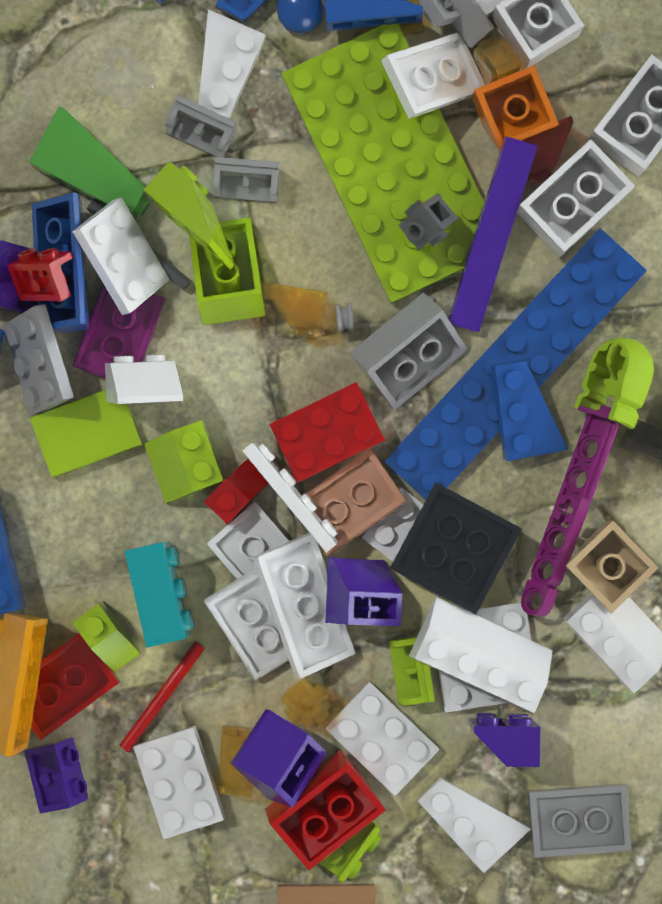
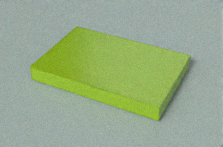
(84, 433)

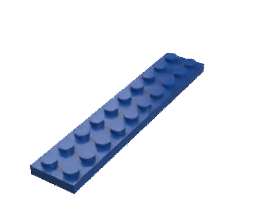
(542, 337)

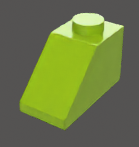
(106, 636)

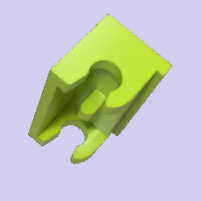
(410, 675)

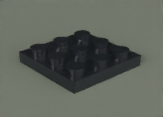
(455, 548)

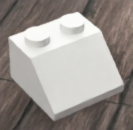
(142, 381)

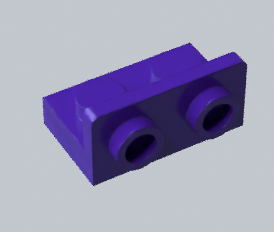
(56, 775)

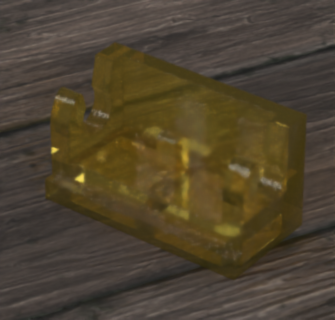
(230, 779)

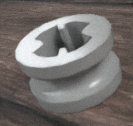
(344, 318)

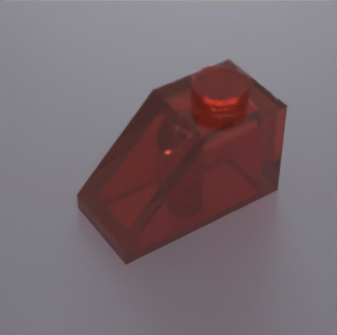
(549, 149)

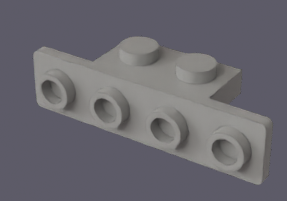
(463, 14)

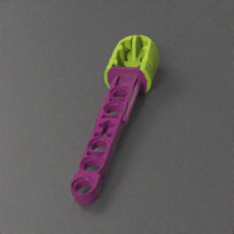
(617, 370)

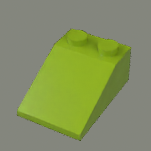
(186, 205)
(223, 292)

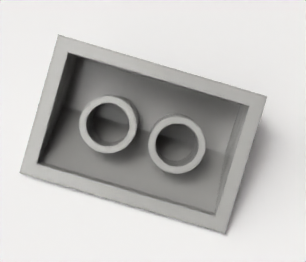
(409, 350)

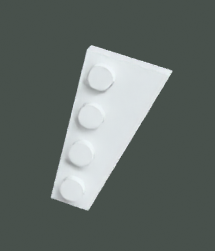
(284, 484)

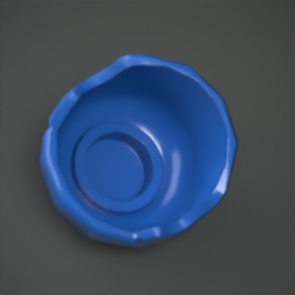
(300, 15)

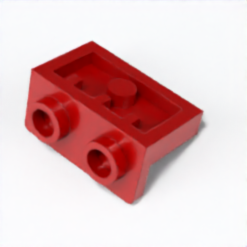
(39, 275)

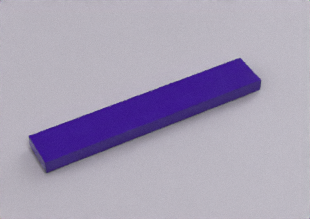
(492, 233)

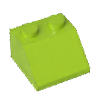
(184, 461)

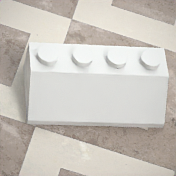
(483, 654)

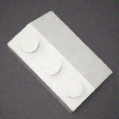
(621, 640)

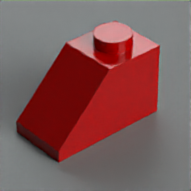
(236, 491)

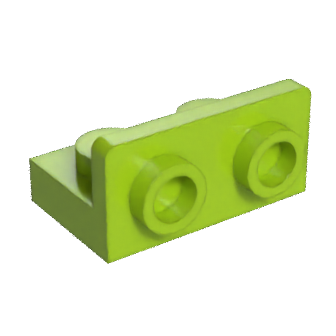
(345, 860)

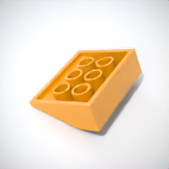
(20, 666)

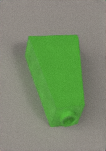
(85, 165)

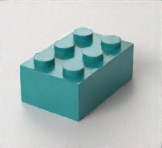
(159, 593)

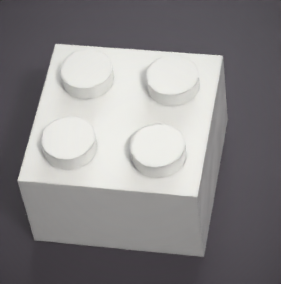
(537, 27)

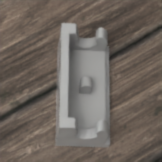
(200, 127)
(246, 179)

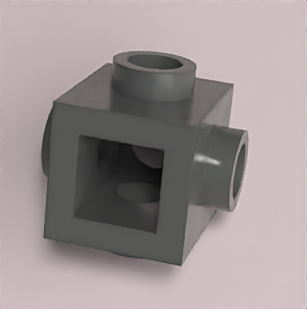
(427, 222)

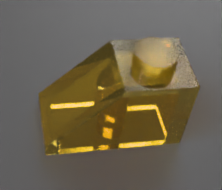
(496, 59)
(299, 307)

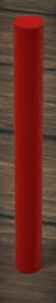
(162, 696)

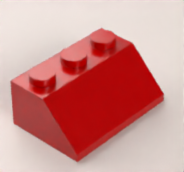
(328, 811)

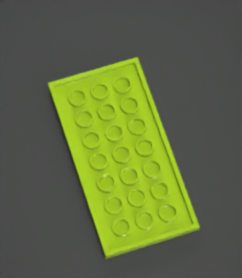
(385, 159)

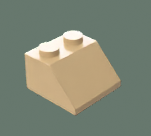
(611, 565)

